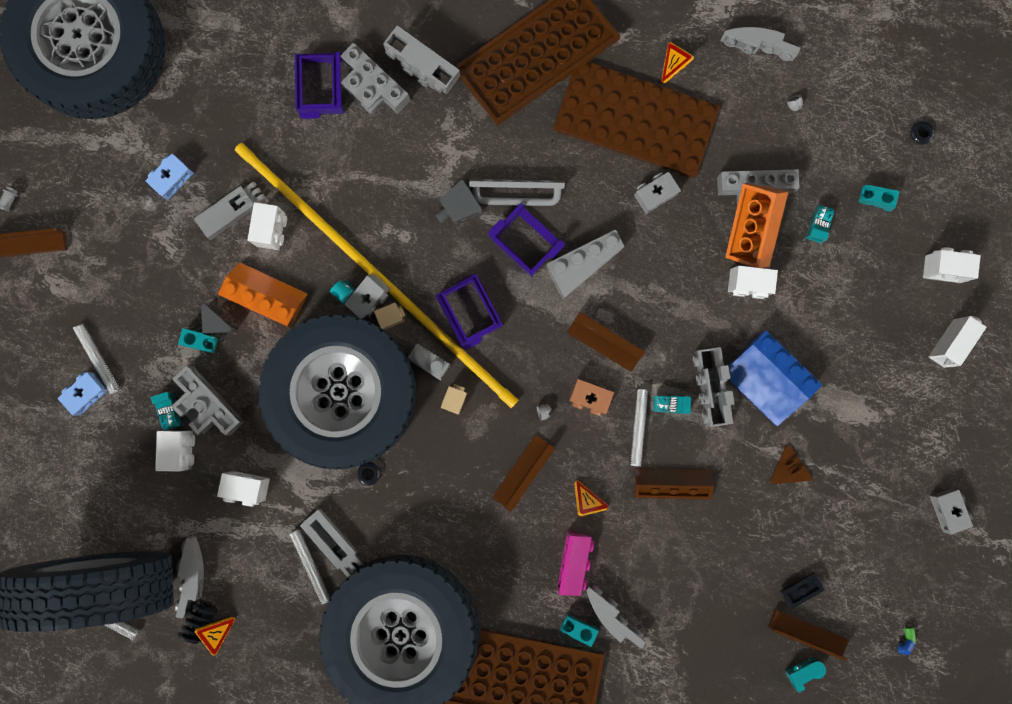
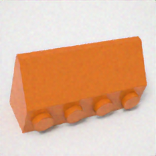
(756, 225)
(263, 294)

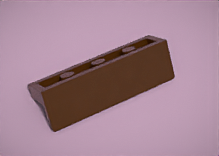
(32, 242)
(605, 342)
(523, 473)
(673, 483)
(808, 634)

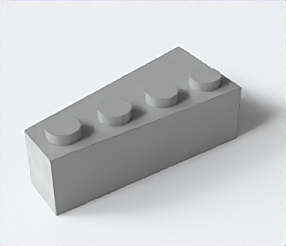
(580, 264)

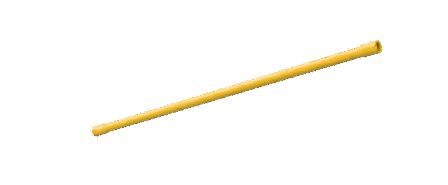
(503, 393)

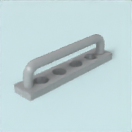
(558, 185)

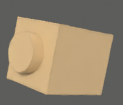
(390, 316)
(454, 399)

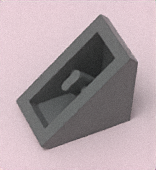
(213, 322)

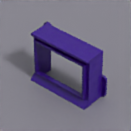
(313, 111)
(502, 225)
(475, 339)

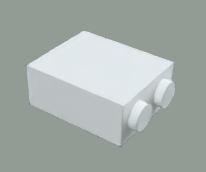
(957, 341)

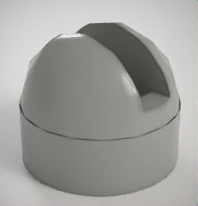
(795, 102)
(544, 411)

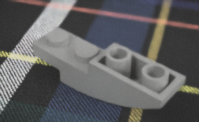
(753, 38)
(191, 569)
(607, 611)

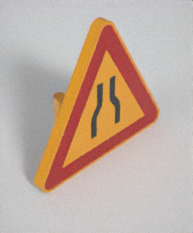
(675, 61)
(587, 501)
(214, 634)

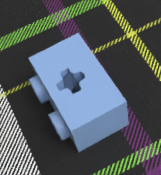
(178, 173)
(92, 388)

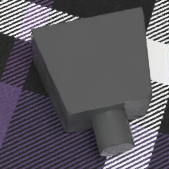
(458, 205)

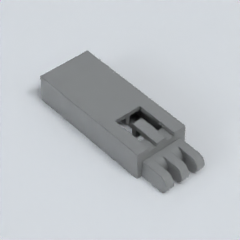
(222, 215)
(326, 537)

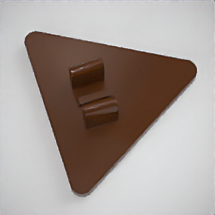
(790, 469)

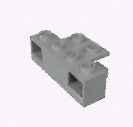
(421, 61)
(371, 83)
(731, 182)
(713, 387)
(204, 404)

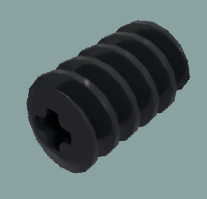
(201, 618)

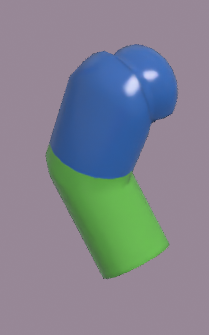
(910, 642)

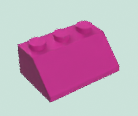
(574, 564)

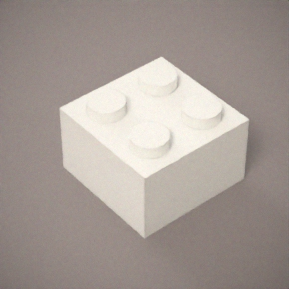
(267, 226)
(952, 265)
(752, 281)
(174, 450)
(243, 487)

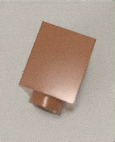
(602, 397)

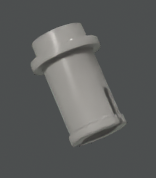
(7, 198)

